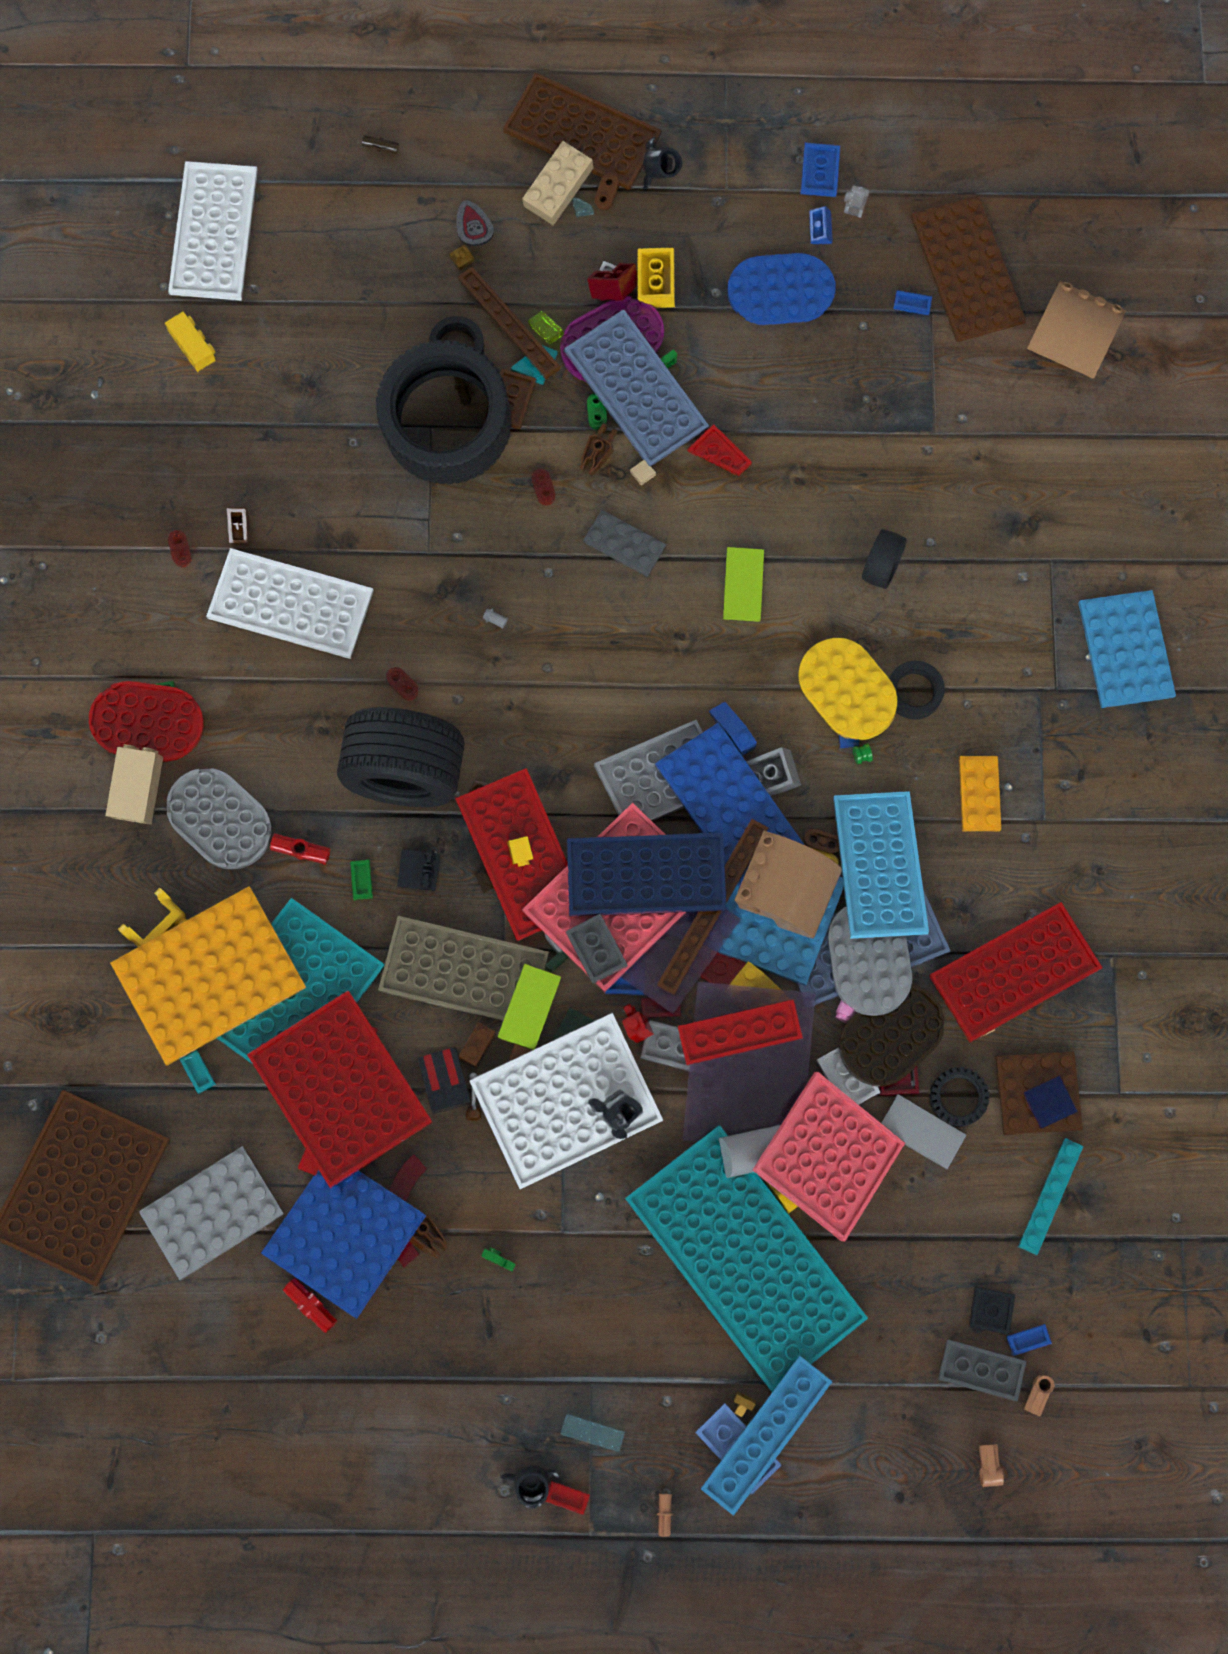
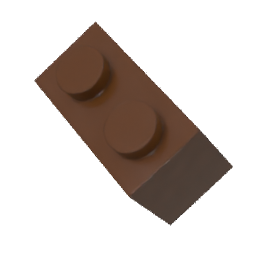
(477, 1045)

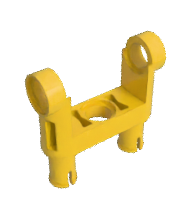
(172, 920)

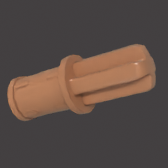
(664, 1515)

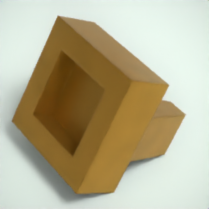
(461, 257)
(744, 1402)

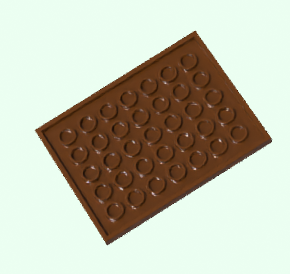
(80, 1187)

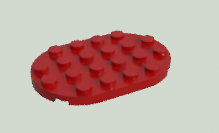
(147, 718)

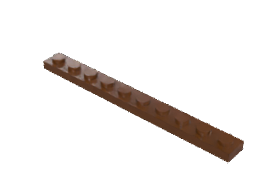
(706, 920)

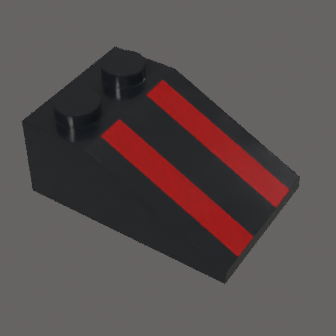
(444, 1081)

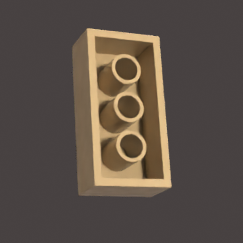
(558, 183)

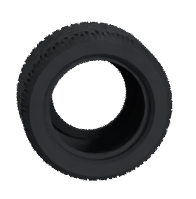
(401, 757)

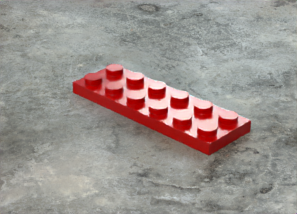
(740, 1032)

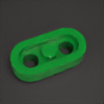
(596, 410)

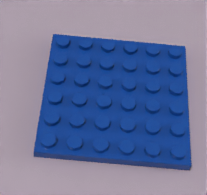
(344, 1238)

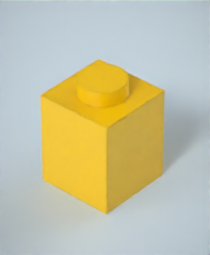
(520, 851)

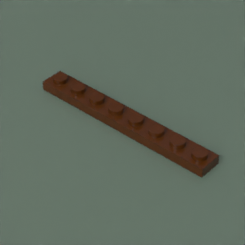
(509, 323)

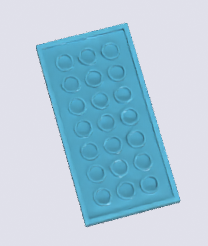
(880, 865)

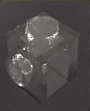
(856, 200)

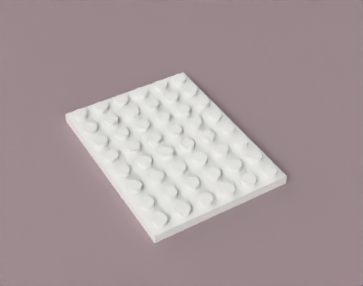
(542, 1099)

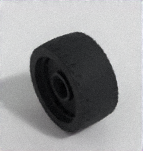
(884, 558)

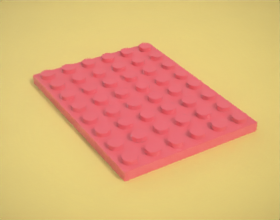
(631, 932)

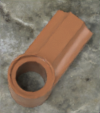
(1037, 1397)
(990, 1471)

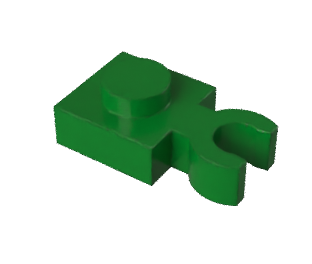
(494, 1256)

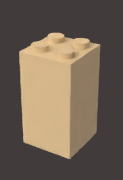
(134, 784)

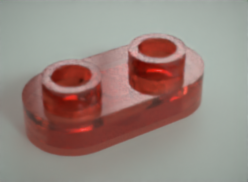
(543, 485)
(179, 550)
(402, 684)

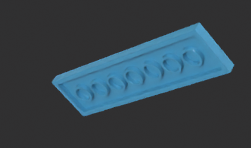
(766, 1435)

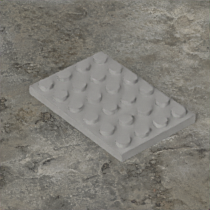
(635, 778)
(211, 1213)

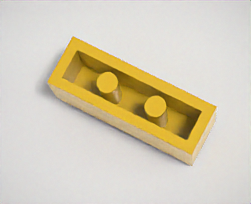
(191, 341)

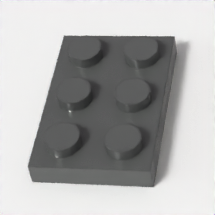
(596, 948)

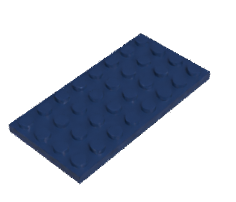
(646, 874)

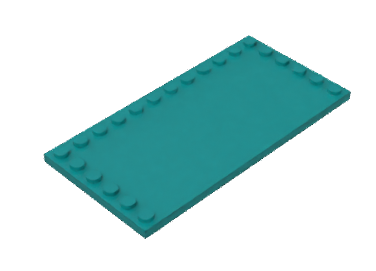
(746, 1260)

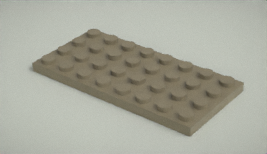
(455, 968)

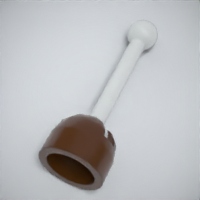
(473, 1112)

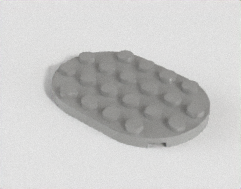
(219, 818)
(868, 972)

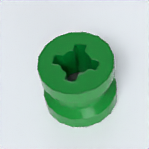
(862, 753)

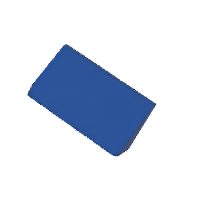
(820, 226)

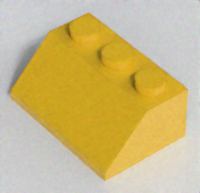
(656, 277)

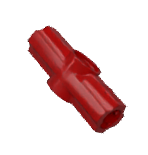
(288, 846)
(310, 1305)

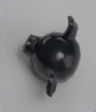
(658, 163)
(617, 1112)
(531, 1484)

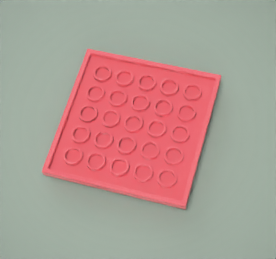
(829, 1156)

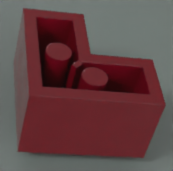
(615, 283)

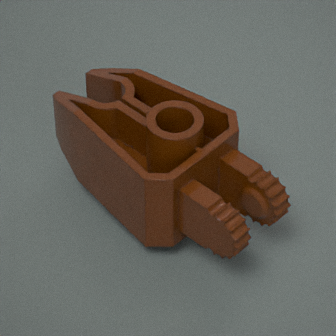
(598, 450)
(426, 1235)

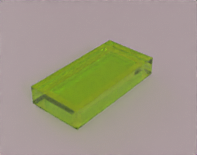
(546, 327)

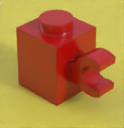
(636, 1024)

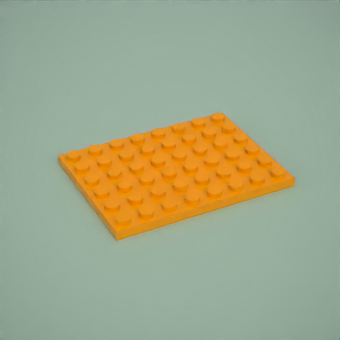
(207, 975)

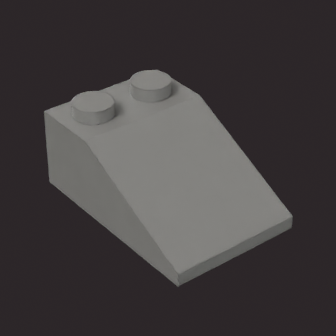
(776, 771)

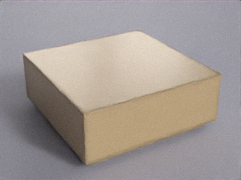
(642, 472)

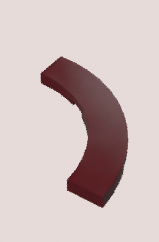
(401, 1187)

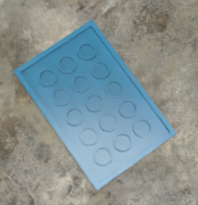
(1126, 649)

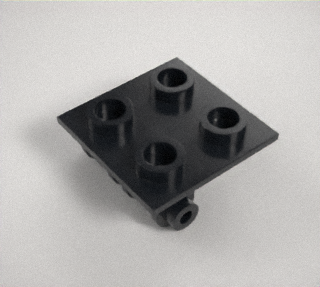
(418, 870)

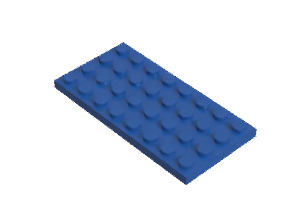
(721, 789)

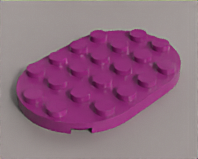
(642, 314)

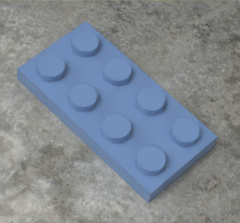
(721, 1433)

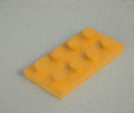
(980, 793)

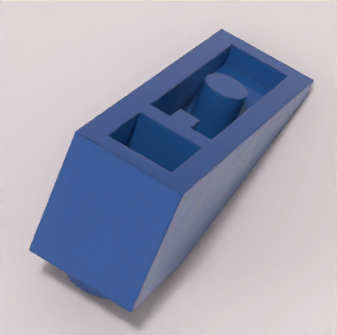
(734, 728)

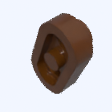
(607, 191)
(823, 839)

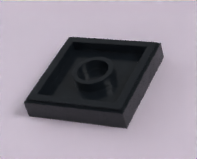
(991, 1310)

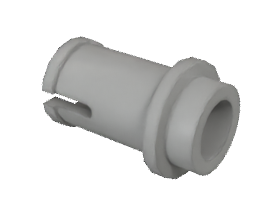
(495, 618)

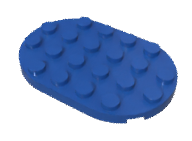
(781, 288)

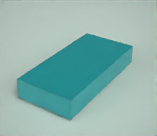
(197, 1071)

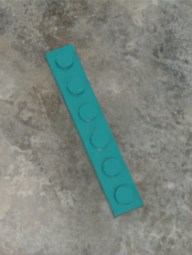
(1050, 1196)

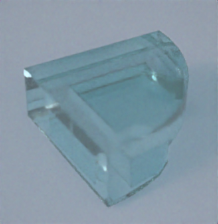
(582, 208)

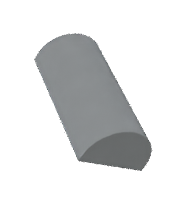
(744, 1150)

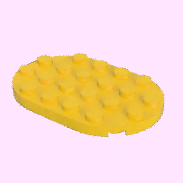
(848, 688)

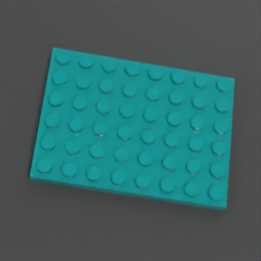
(326, 965)

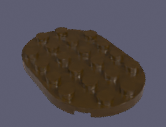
(891, 1045)

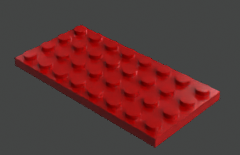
(506, 813)
(1015, 972)

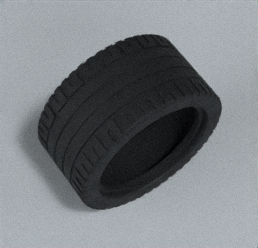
(434, 361)

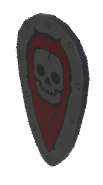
(473, 225)

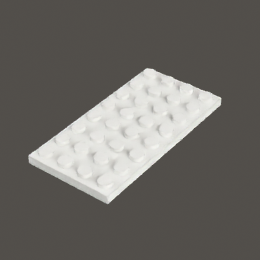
(213, 231)
(290, 603)

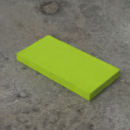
(743, 584)
(529, 1007)

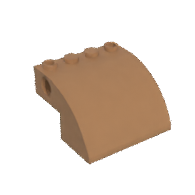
(1076, 329)
(788, 884)

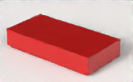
(567, 1497)

